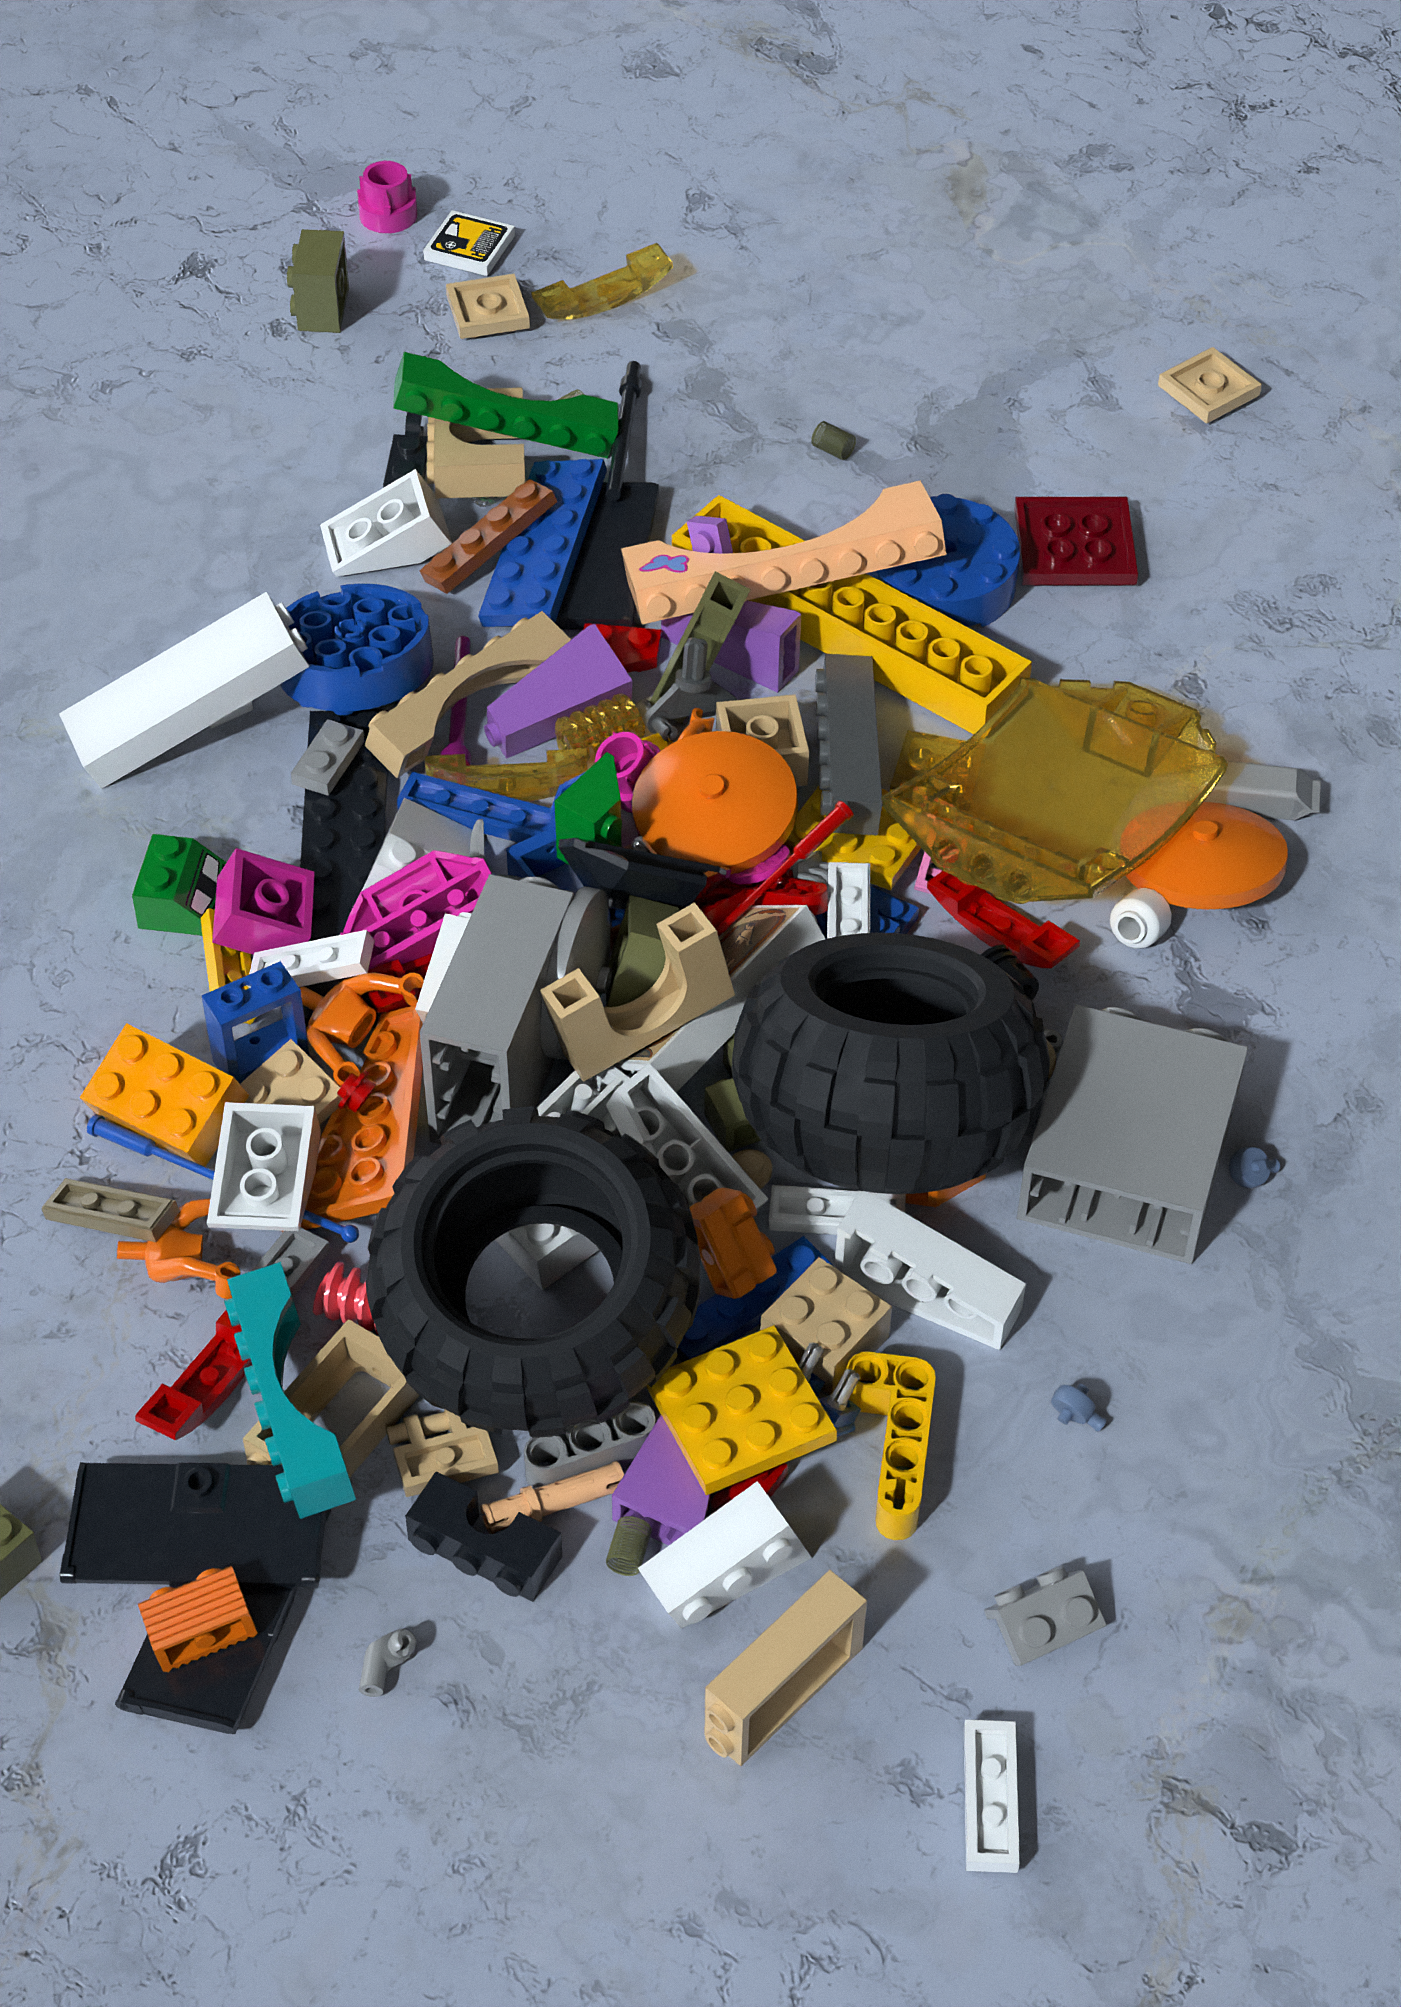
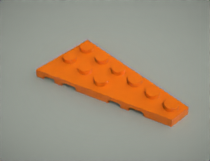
(370, 1148)

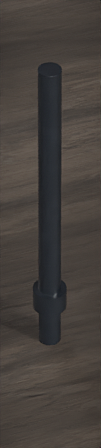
(629, 390)

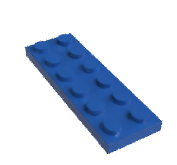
(541, 559)

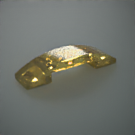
(608, 291)
(517, 780)

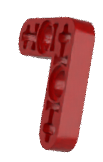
(785, 891)

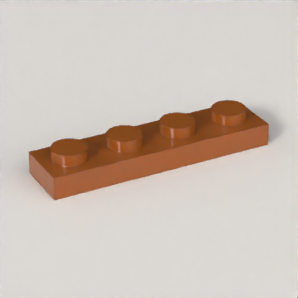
(488, 536)

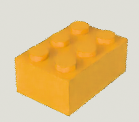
(162, 1094)

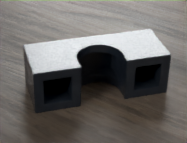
(513, 1559)

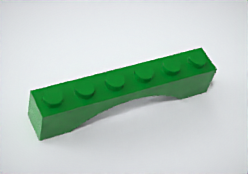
(436, 391)

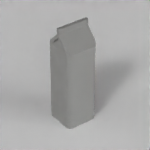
(1268, 790)

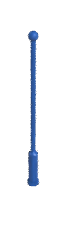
(100, 1127)

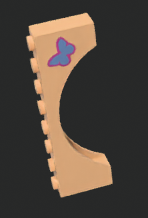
(890, 533)

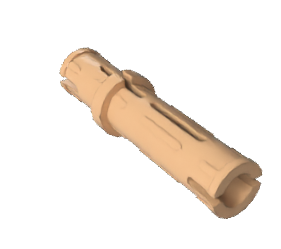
(552, 1497)

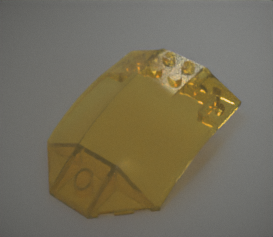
(1062, 790)

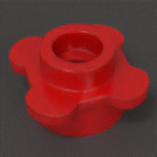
(355, 1091)

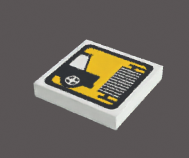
(469, 243)

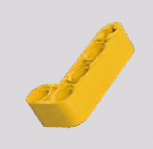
(902, 1447)

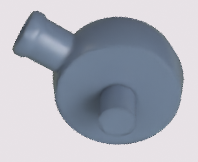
(1251, 1167)
(1076, 1406)

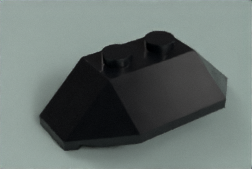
(640, 874)

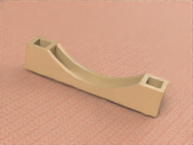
(406, 732)

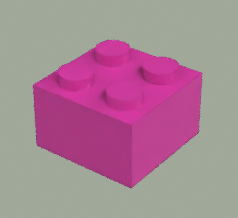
(262, 903)

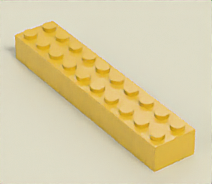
(910, 643)

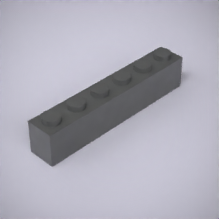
(849, 741)

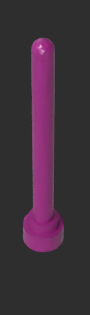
(459, 710)

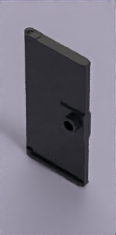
(599, 582)
(186, 1518)
(216, 1687)

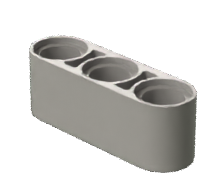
(568, 1453)

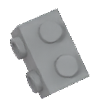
(1046, 1614)

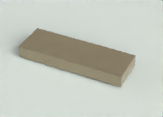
(110, 1210)

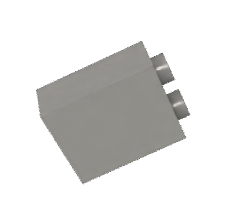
(486, 1017)
(1132, 1132)

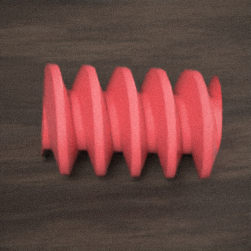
(344, 1297)

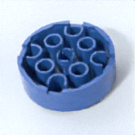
(976, 574)
(362, 648)

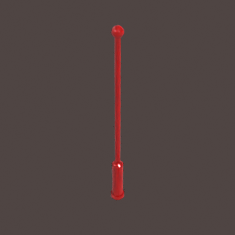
(801, 851)

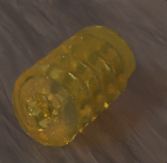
(598, 723)

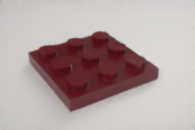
(1075, 541)

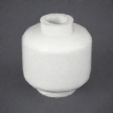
(1140, 918)

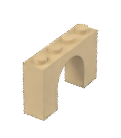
(473, 469)
(689, 985)

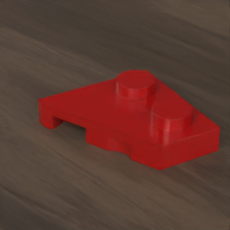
(633, 646)

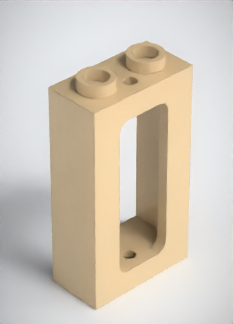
(347, 1352)
(784, 1668)

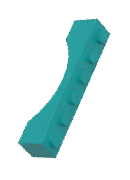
(309, 1454)

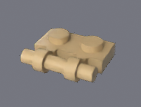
(458, 1455)

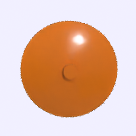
(716, 800)
(1217, 860)

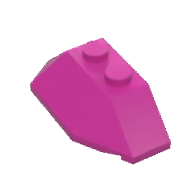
(410, 905)

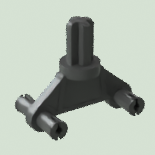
(691, 690)

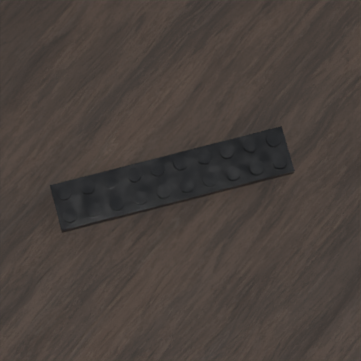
(342, 837)

